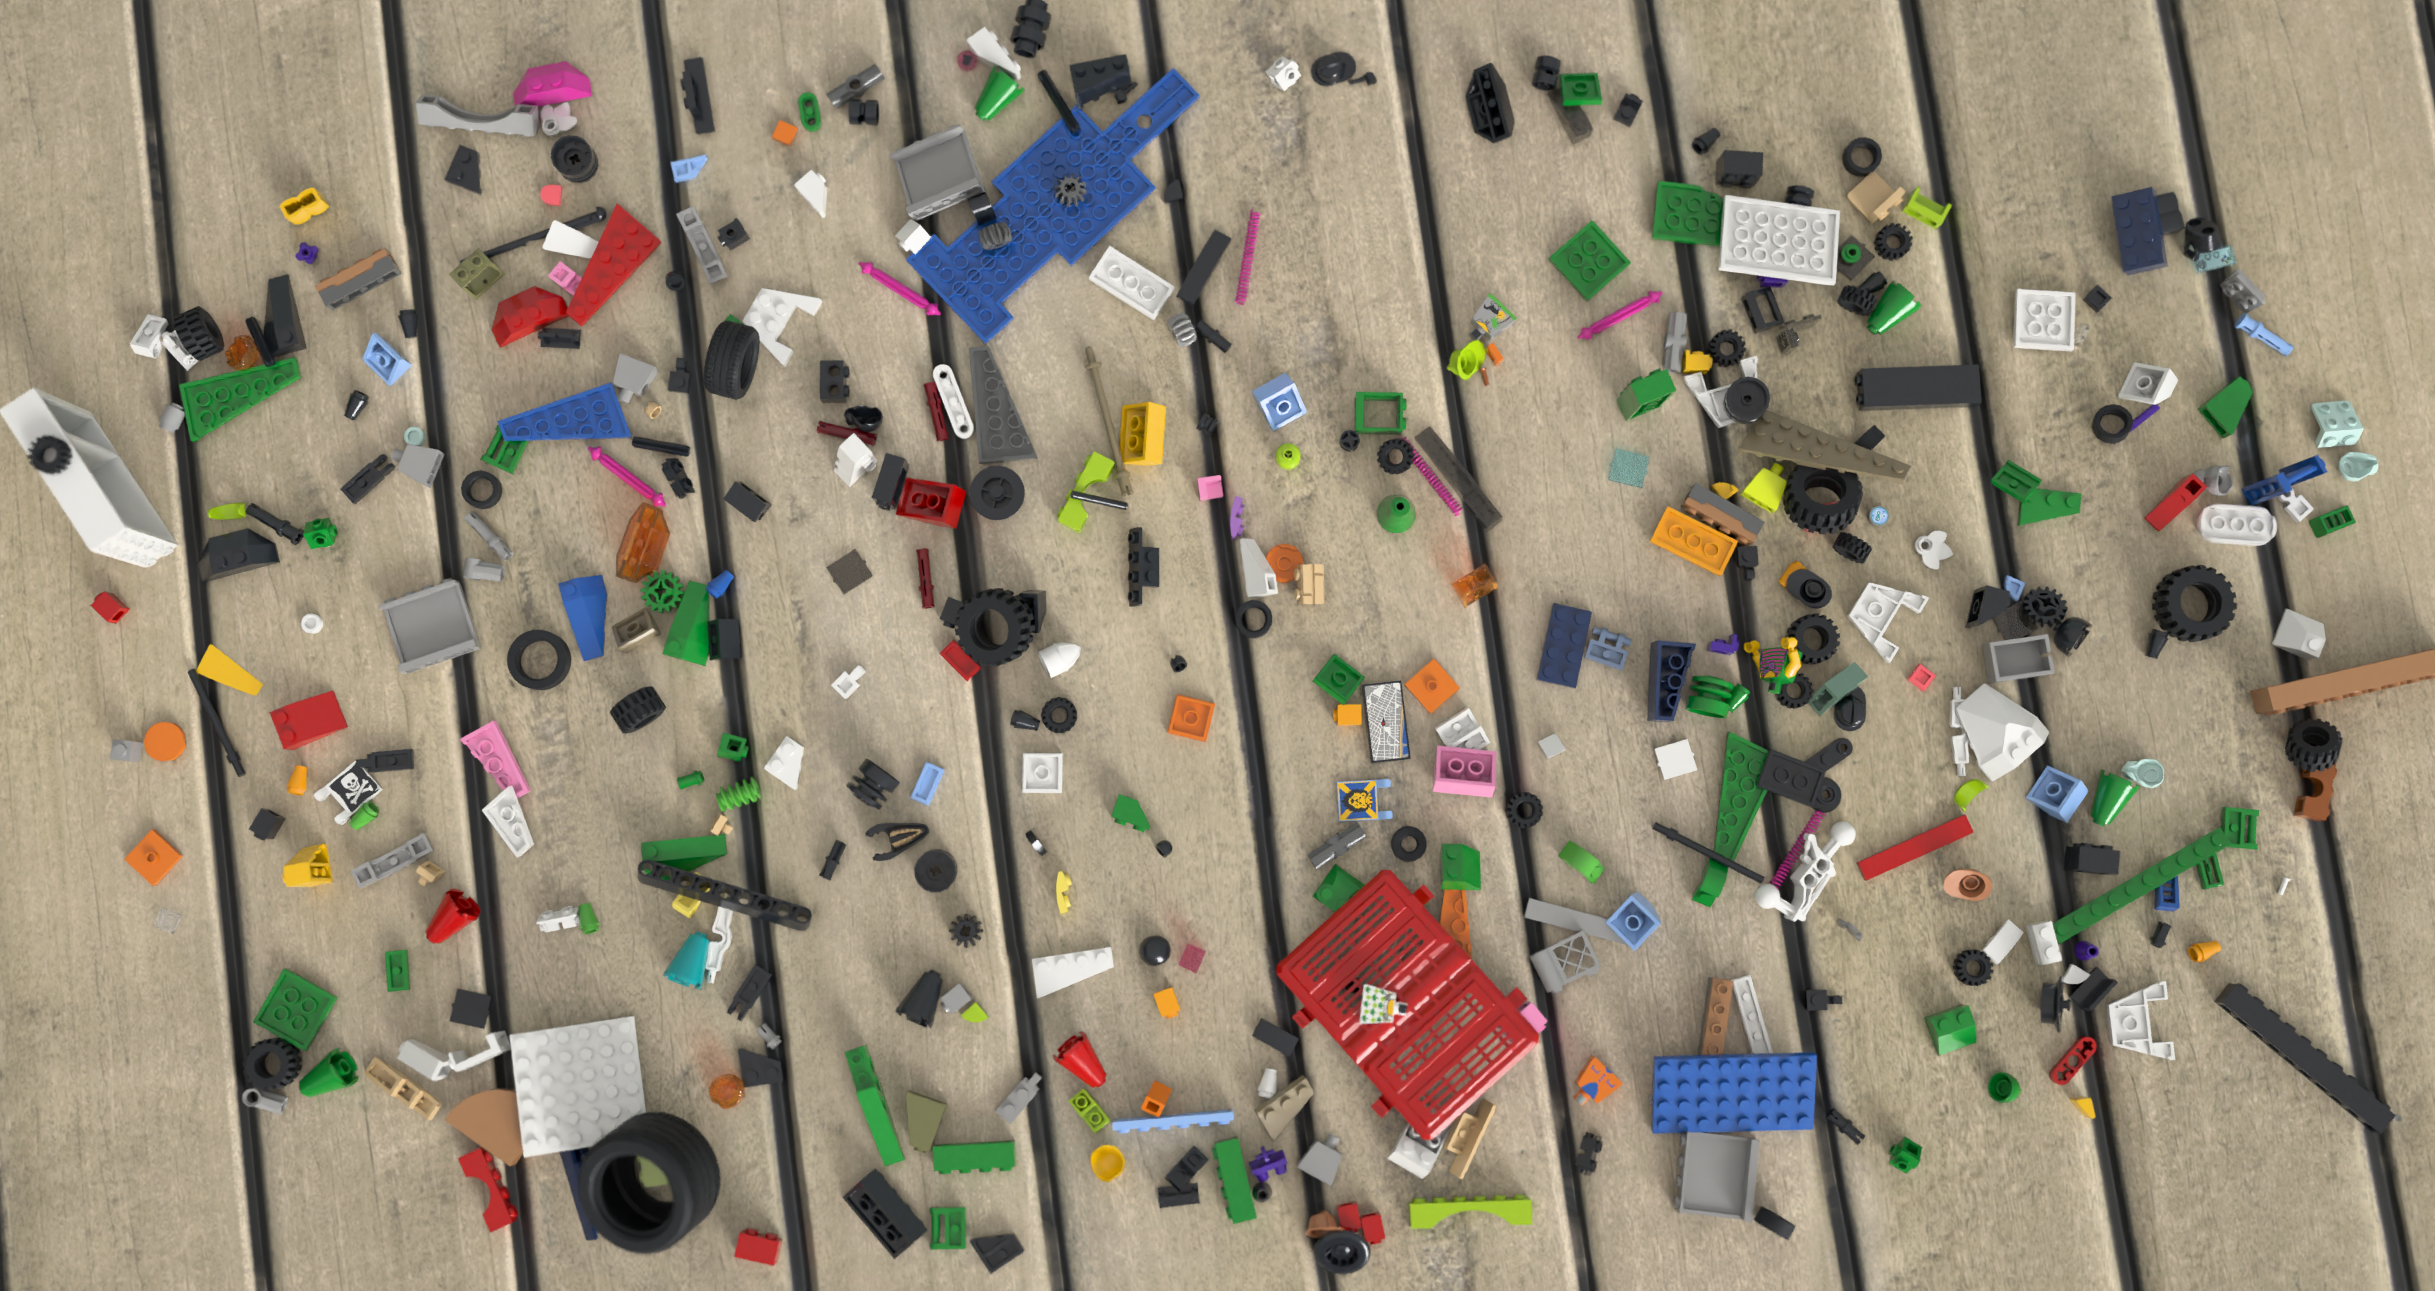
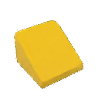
(2084, 1105)

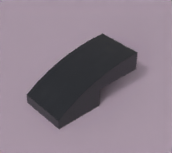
(1275, 1037)
(1186, 1168)

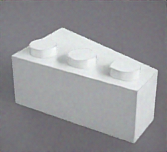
(854, 460)

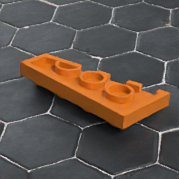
(1455, 918)

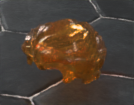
(242, 353)
(727, 1091)

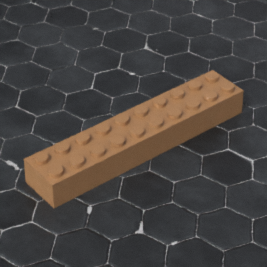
(2344, 683)

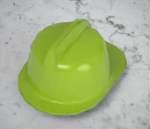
(1467, 360)

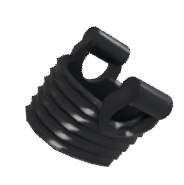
(2202, 236)

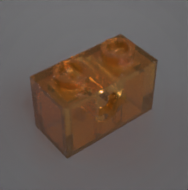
(1474, 585)

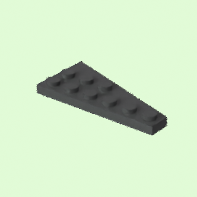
(998, 424)

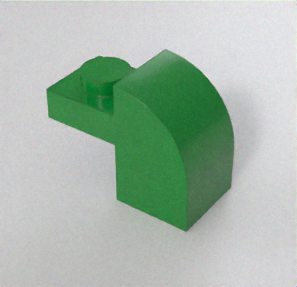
(1711, 883)

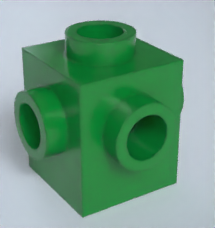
(320, 533)
(1905, 1159)

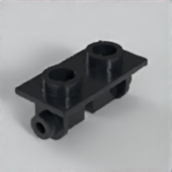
(560, 338)
(675, 470)
(1587, 1162)
(1170, 1197)

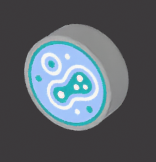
(1878, 516)

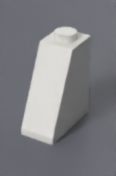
(424, 1059)

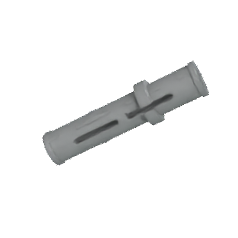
(495, 542)

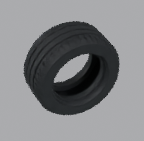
(731, 360)

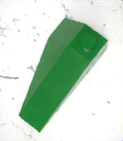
(689, 630)
(685, 852)

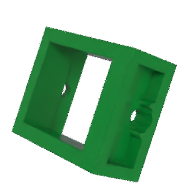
(1360, 397)

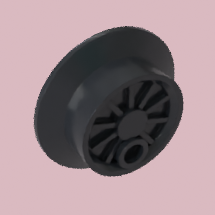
(997, 492)
(2053, 1003)

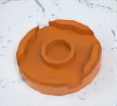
(1283, 561)
(164, 741)

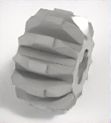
(1182, 329)

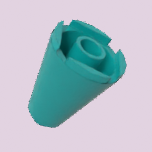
(689, 962)

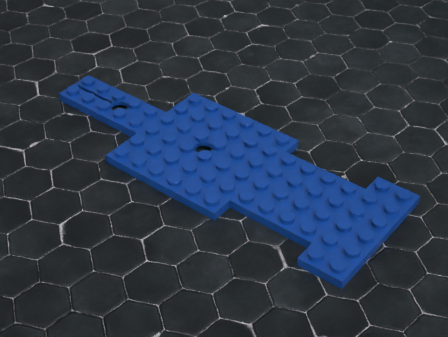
(980, 280)

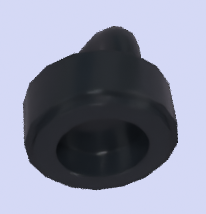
(675, 280)

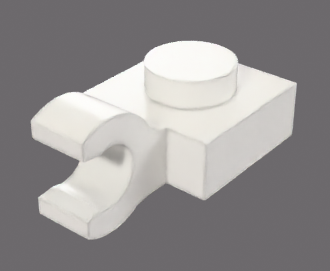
(846, 683)

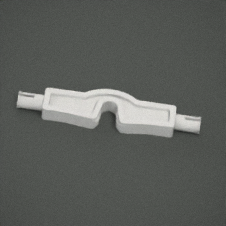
(1959, 743)
(715, 948)

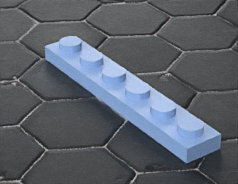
(1165, 1121)

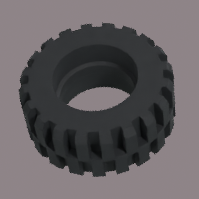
(1819, 516)
(2218, 596)
(972, 634)

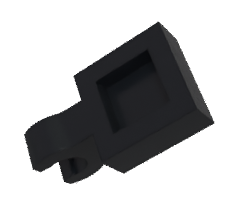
(680, 380)
(1747, 558)
(1818, 999)

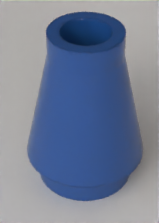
(719, 584)

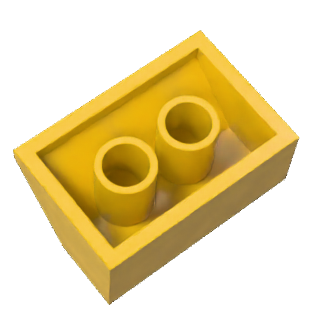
(1142, 433)

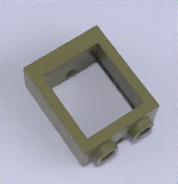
(485, 270)

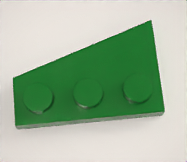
(2048, 505)

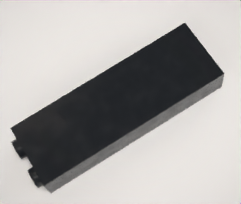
(1918, 387)

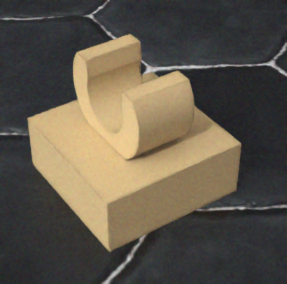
(719, 824)
(429, 873)

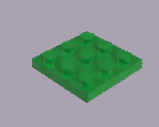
(1589, 260)
(295, 1009)

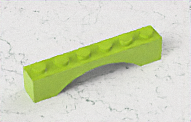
(1428, 1213)

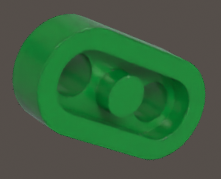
(809, 113)

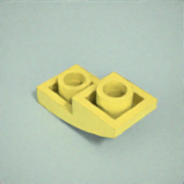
(1062, 885)

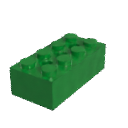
(1646, 394)

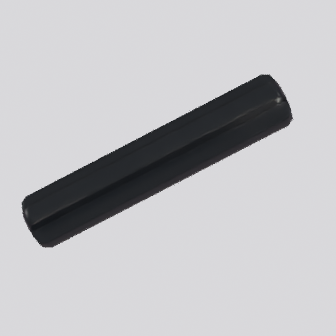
(260, 341)
(661, 446)

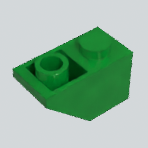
(1130, 811)

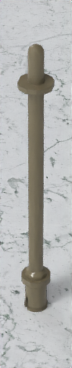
(1122, 474)

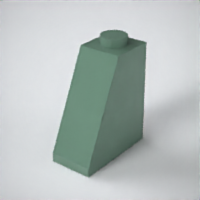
(1837, 688)

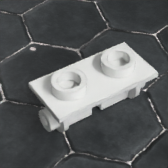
(175, 347)
(550, 920)

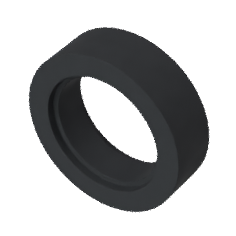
(522, 642)

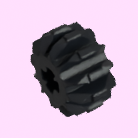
(959, 928)

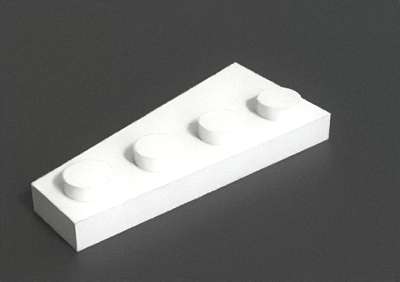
(1062, 970)

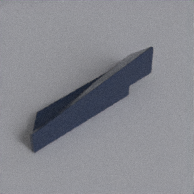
(572, 1162)

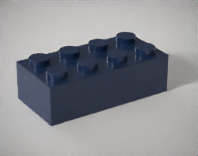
(2139, 231)

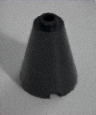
(922, 1000)

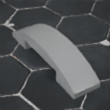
(702, 245)
(392, 861)

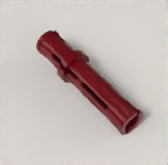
(934, 402)
(845, 433)
(925, 578)

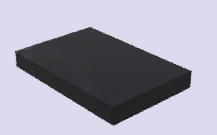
(1791, 778)

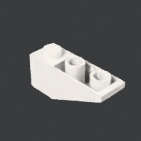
(989, 52)
(1258, 573)

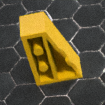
(308, 867)

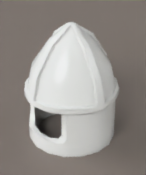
(1059, 657)

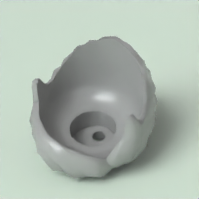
(2216, 479)

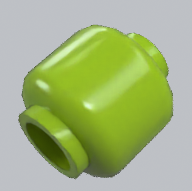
(1285, 462)

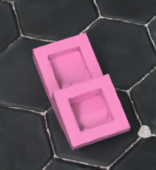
(565, 278)

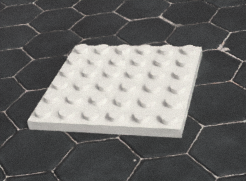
(576, 1083)

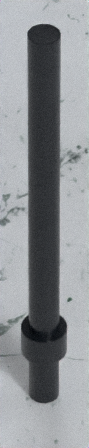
(232, 756)
(1673, 834)

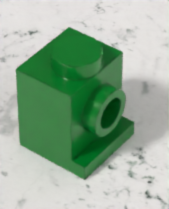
(730, 741)

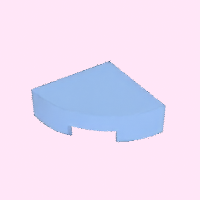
(2014, 586)

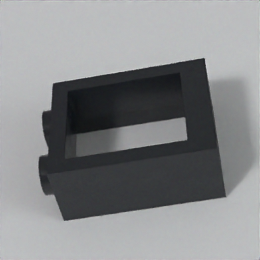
(890, 482)

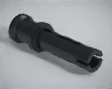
(282, 528)

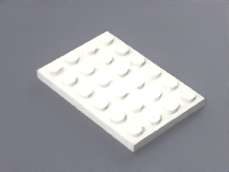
(1779, 240)

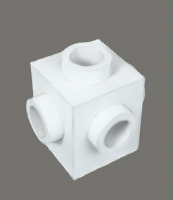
(1283, 73)

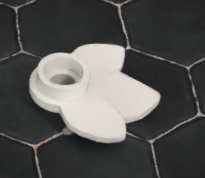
(559, 117)
(1935, 550)

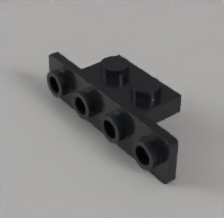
(697, 95)
(1142, 567)

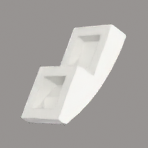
(2002, 942)

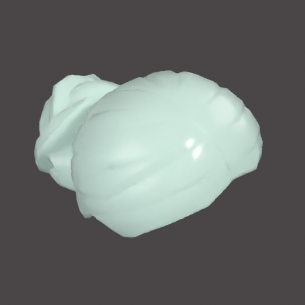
(2357, 465)
(2145, 772)

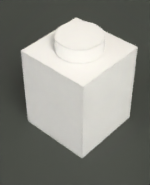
(912, 237)

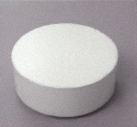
(311, 623)

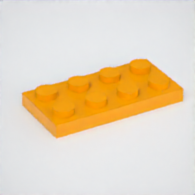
(1693, 541)

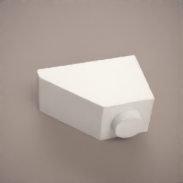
(813, 191)

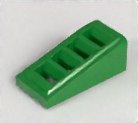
(2321, 527)

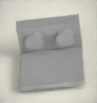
(2242, 291)

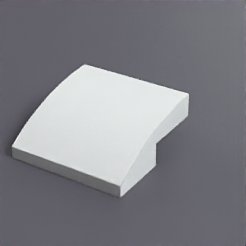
(1462, 731)

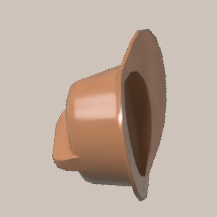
(1968, 884)
(1321, 1224)

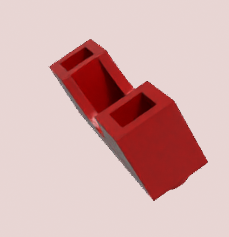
(500, 1210)

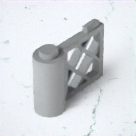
(1550, 970)

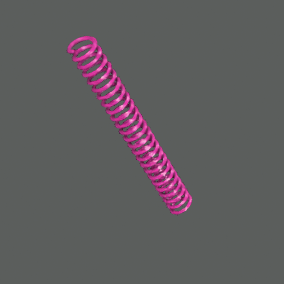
(1248, 258)
(1443, 495)
(1793, 851)

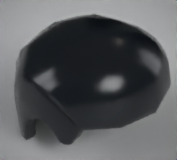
(1154, 950)

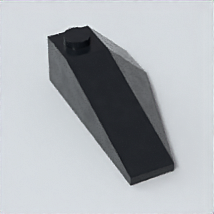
(282, 320)

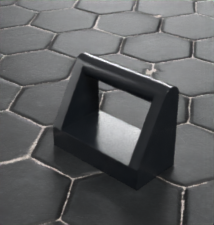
(1754, 313)

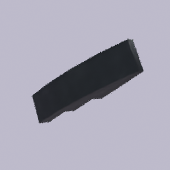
(1203, 267)

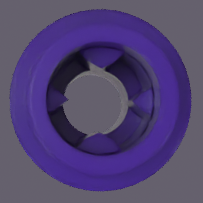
(2085, 950)

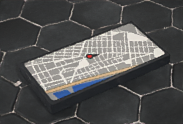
(1386, 721)

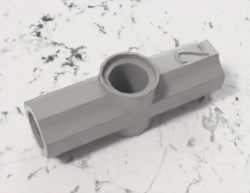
(1675, 342)

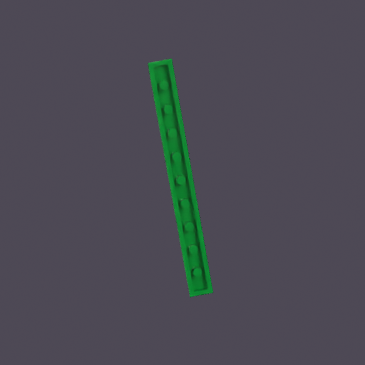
(2140, 885)

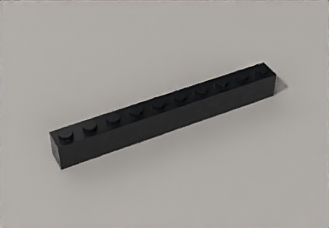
(2305, 1058)

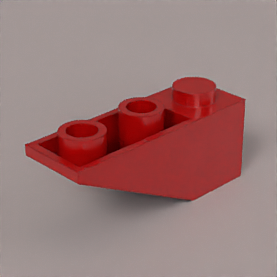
(2175, 501)

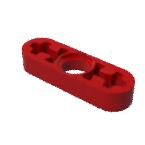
(2081, 1060)

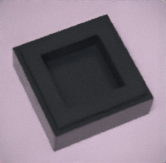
(2097, 298)

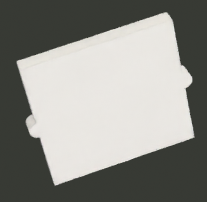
(1675, 759)

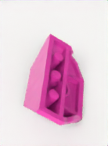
(552, 85)

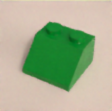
(1459, 867)
(1952, 1028)

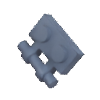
(1606, 654)

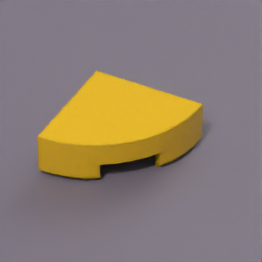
(1724, 489)

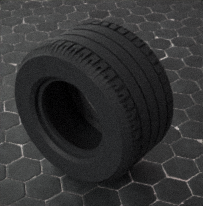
(618, 1203)

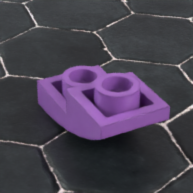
(1236, 526)

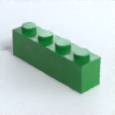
(974, 1156)
(1235, 1180)

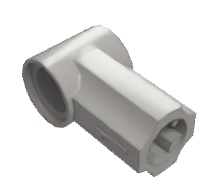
(478, 569)
(266, 1100)

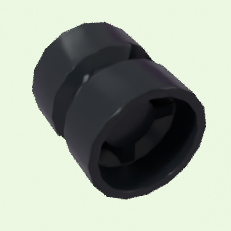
(1546, 73)
(863, 112)

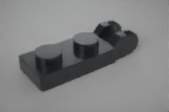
(366, 479)
(750, 990)

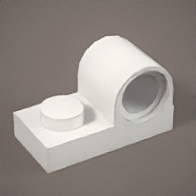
(147, 339)

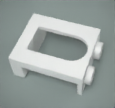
(498, 1043)

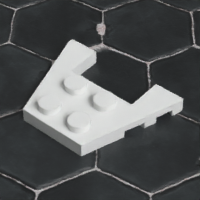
(770, 315)
(1713, 399)
(1876, 610)
(2130, 1022)

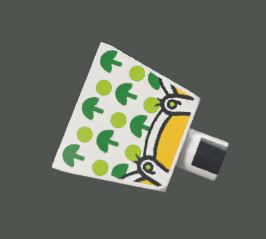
(1380, 1005)

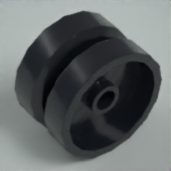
(1752, 390)

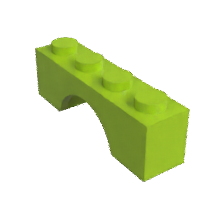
(1097, 469)

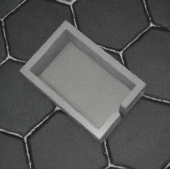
(2017, 659)

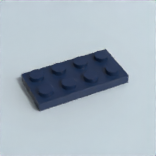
(1564, 645)

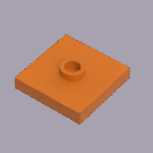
(1432, 686)
(153, 857)

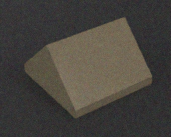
(635, 631)

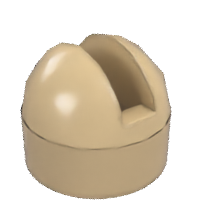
(652, 410)

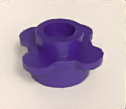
(312, 253)

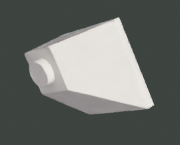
(2148, 384)
(2300, 635)

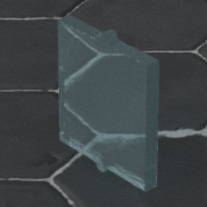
(1628, 468)

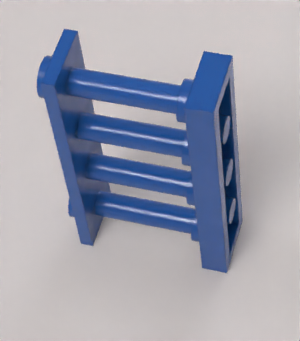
(2282, 482)

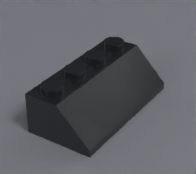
(885, 1213)

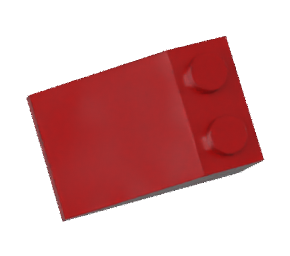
(931, 502)
(308, 720)

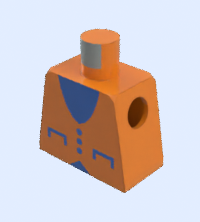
(1595, 1082)

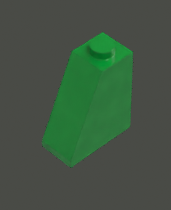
(2227, 406)

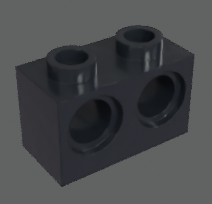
(828, 382)

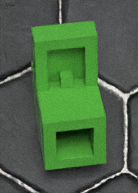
(1581, 861)

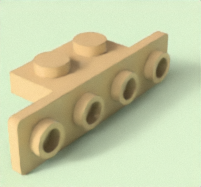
(1466, 1136)

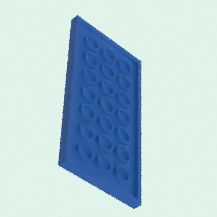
(1733, 1092)

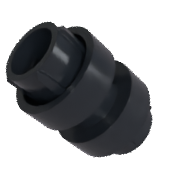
(1029, 35)

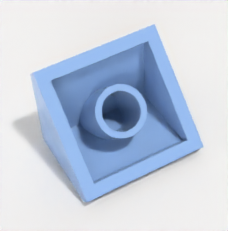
(385, 359)

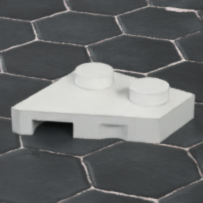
(786, 762)

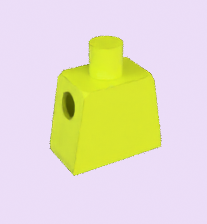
(1766, 488)

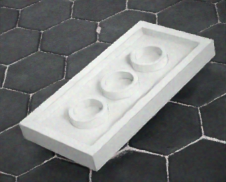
(1131, 283)

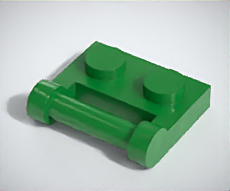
(508, 455)
(2234, 827)
(954, 1228)

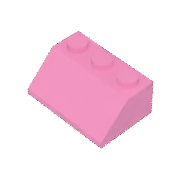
(1464, 771)

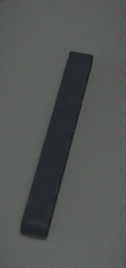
(716, 888)

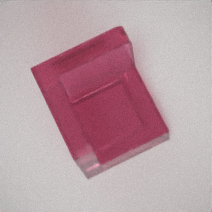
(1192, 958)

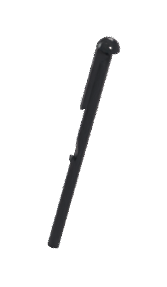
(576, 224)

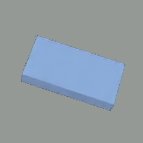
(927, 783)

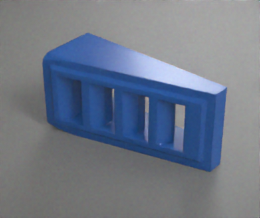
(2174, 898)

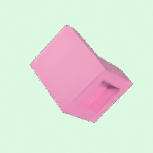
(1210, 487)

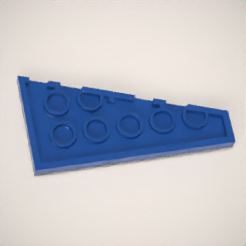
(580, 416)

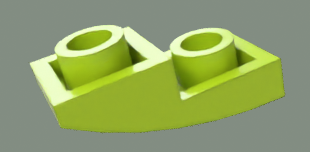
(1089, 1110)

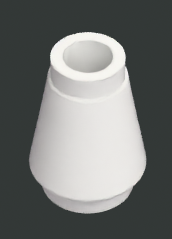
(1268, 1084)

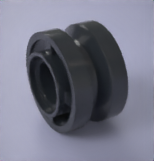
(1799, 195)

